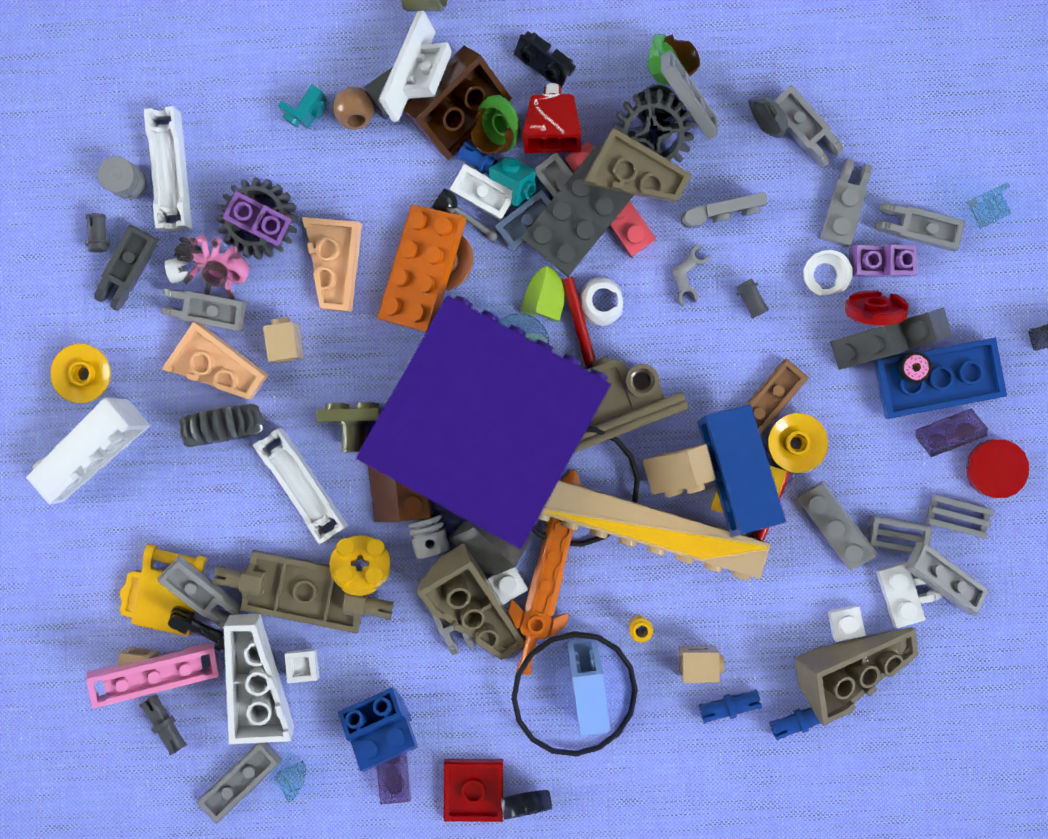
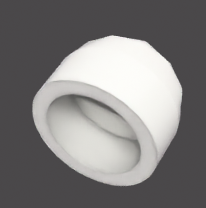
(175, 270)

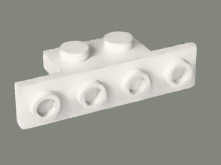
(416, 67)

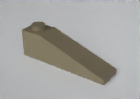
(464, 597)
(845, 671)

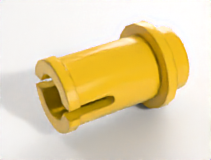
(642, 635)

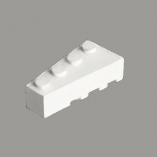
(87, 449)
(253, 686)

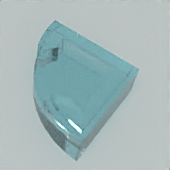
(292, 780)

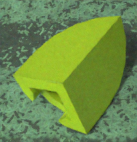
(544, 295)

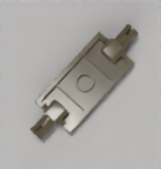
(299, 592)

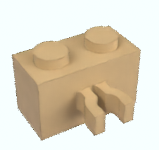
(679, 470)

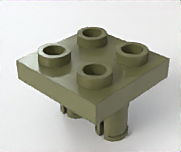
(351, 421)

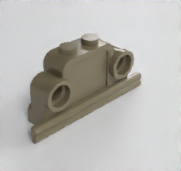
(630, 401)

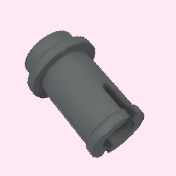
(96, 233)
(752, 298)

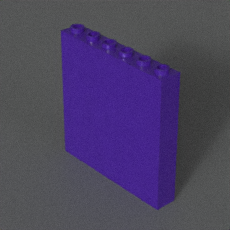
(484, 420)

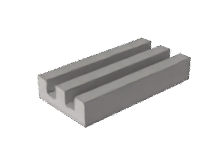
(983, 522)
(874, 531)

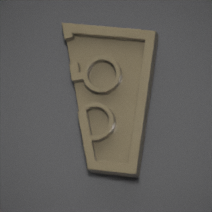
(636, 170)

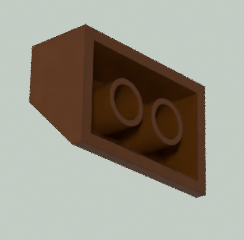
(452, 112)
(395, 501)

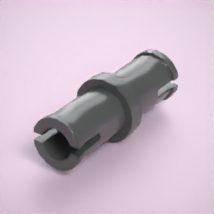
(163, 724)

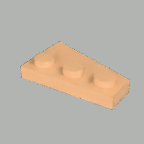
(335, 260)
(211, 360)

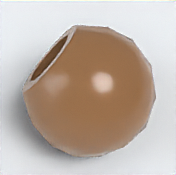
(353, 108)

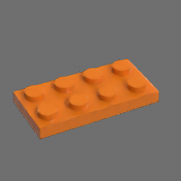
(421, 267)

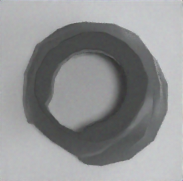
(770, 123)

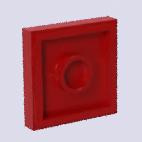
(473, 790)

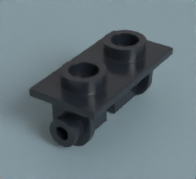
(533, 52)

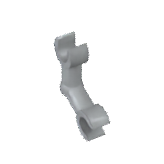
(680, 272)

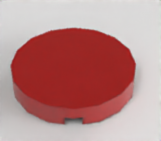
(875, 309)
(997, 468)

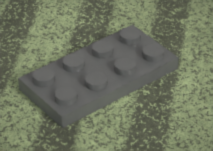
(575, 219)

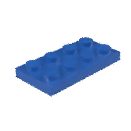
(958, 377)

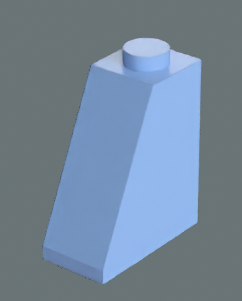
(588, 686)

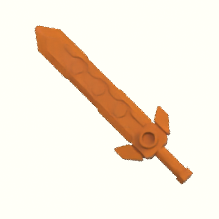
(545, 587)

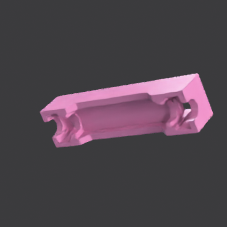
(151, 675)

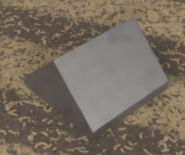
(488, 550)

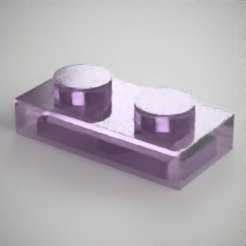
(951, 432)
(394, 781)

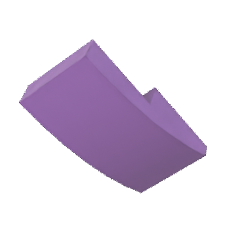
(257, 218)
(884, 260)

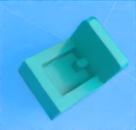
(310, 107)
(516, 177)

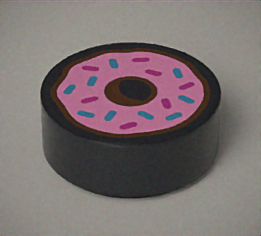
(914, 367)

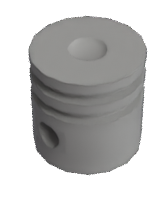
(122, 178)
(425, 530)

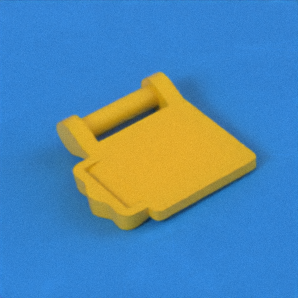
(149, 601)

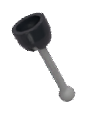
(448, 203)

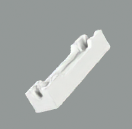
(168, 169)
(300, 485)

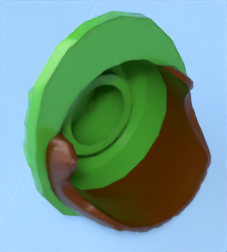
(683, 50)
(495, 126)

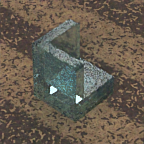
(990, 206)

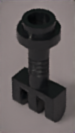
(183, 620)

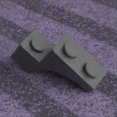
(891, 339)

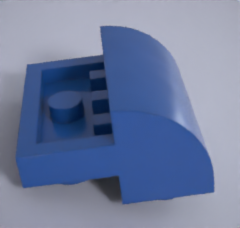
(378, 729)

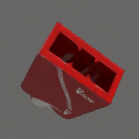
(552, 123)

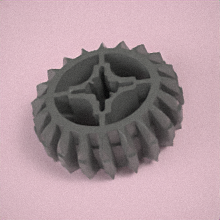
(666, 128)
(254, 190)
(220, 425)

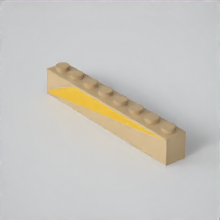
(656, 529)

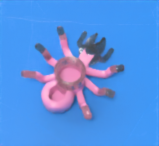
(216, 267)

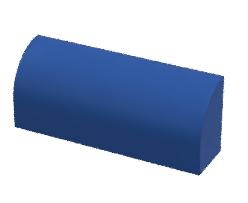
(741, 471)

